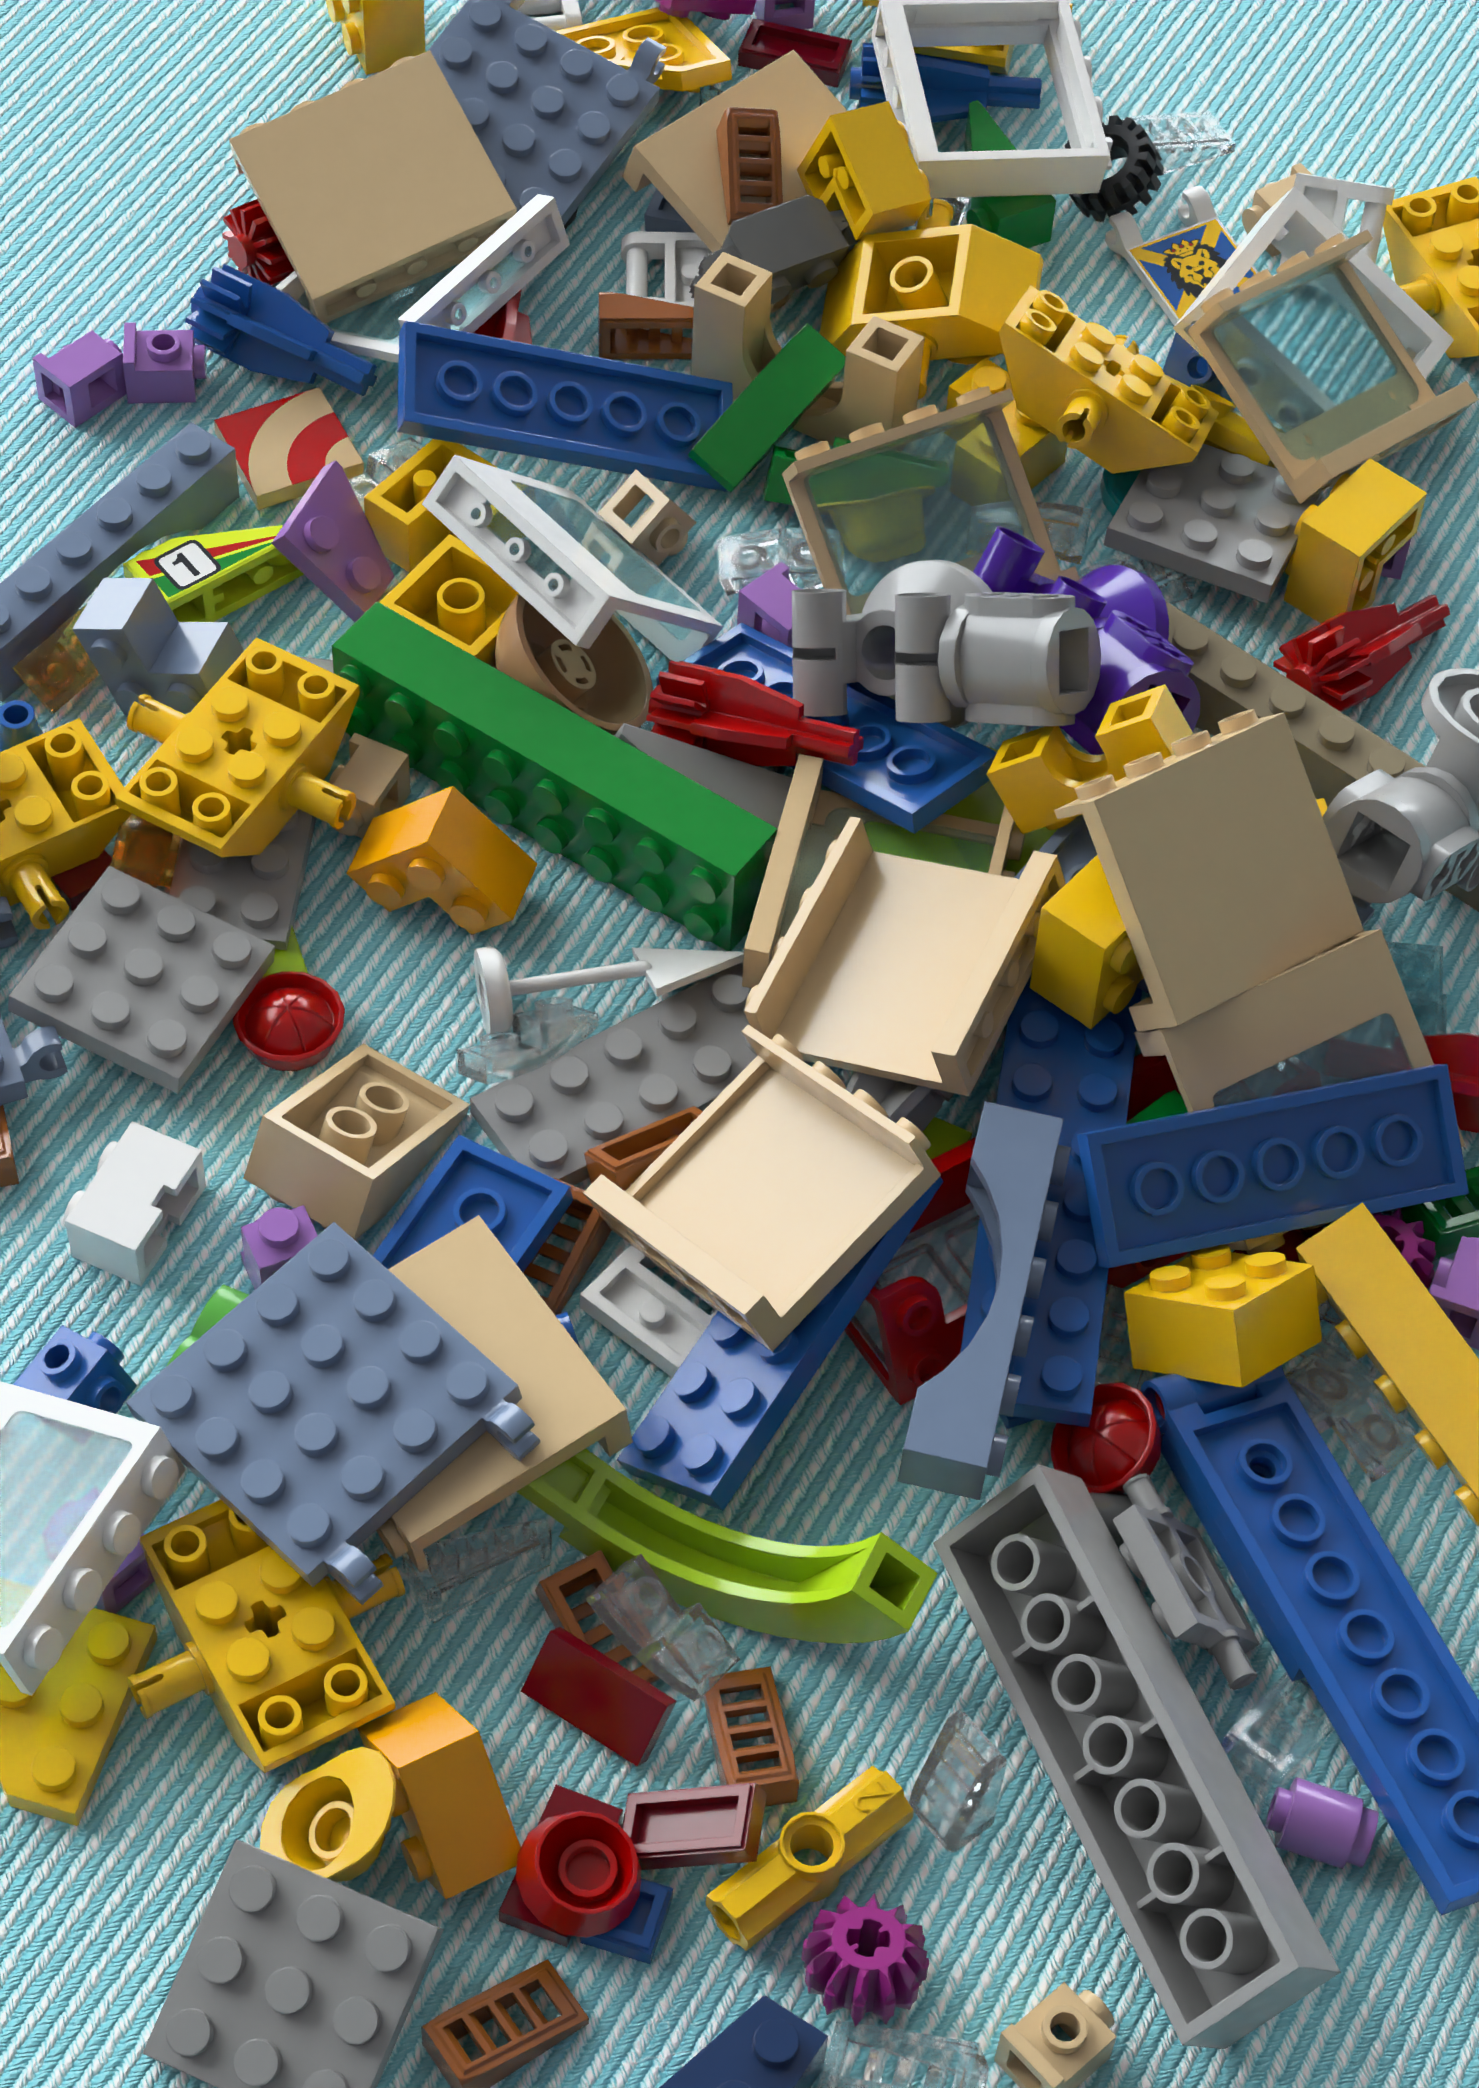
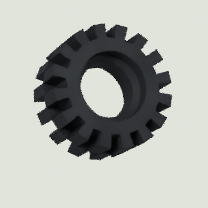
(1132, 180)

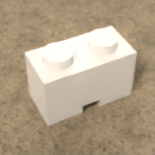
(131, 1199)

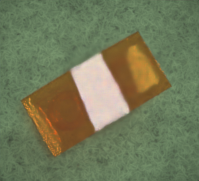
(57, 666)
(146, 852)

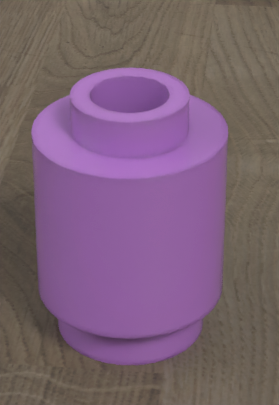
(1322, 1824)

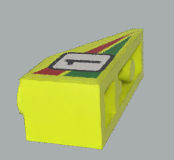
(214, 572)

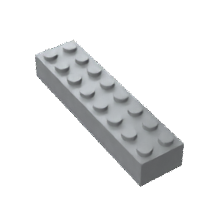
(1135, 1761)

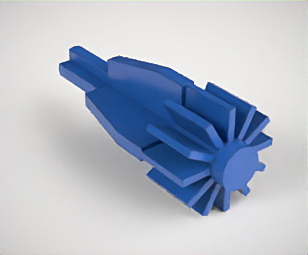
(947, 86)
(271, 332)

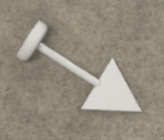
(662, 968)

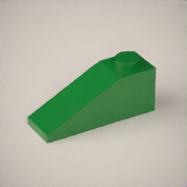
(1016, 218)

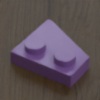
(335, 544)

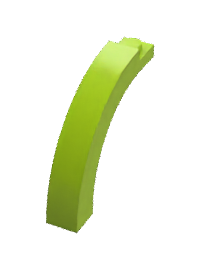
(760, 1584)

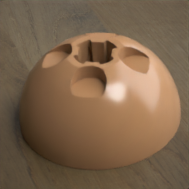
(600, 683)

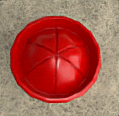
(290, 1020)
(1116, 1445)
(579, 1873)

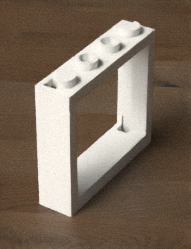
(935, 23)
(1300, 226)

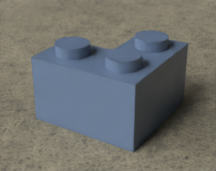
(147, 651)

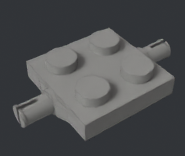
(1185, 1582)

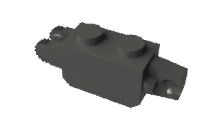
(793, 241)

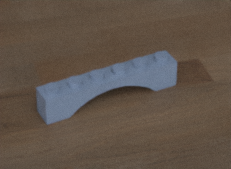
(168, 493)
(957, 1411)

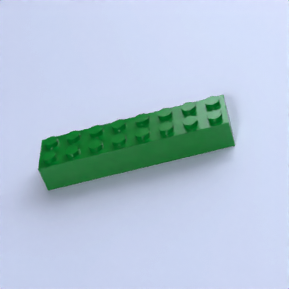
(556, 776)

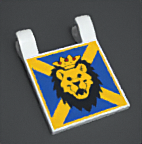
(1181, 262)

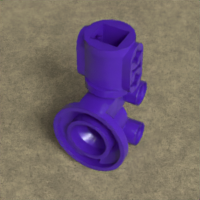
(1129, 621)

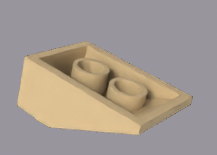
(352, 1140)

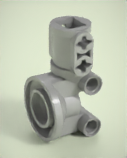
(946, 650)
(1424, 824)

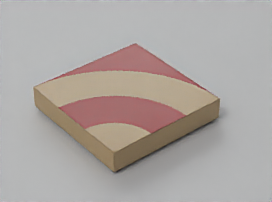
(287, 445)

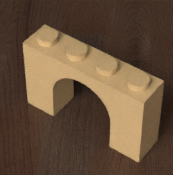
(737, 342)

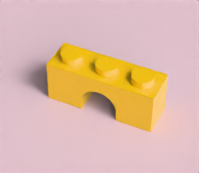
(1043, 769)

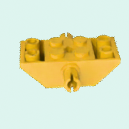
(1436, 257)
(934, 281)
(1097, 391)
(245, 754)
(53, 815)
(260, 1639)

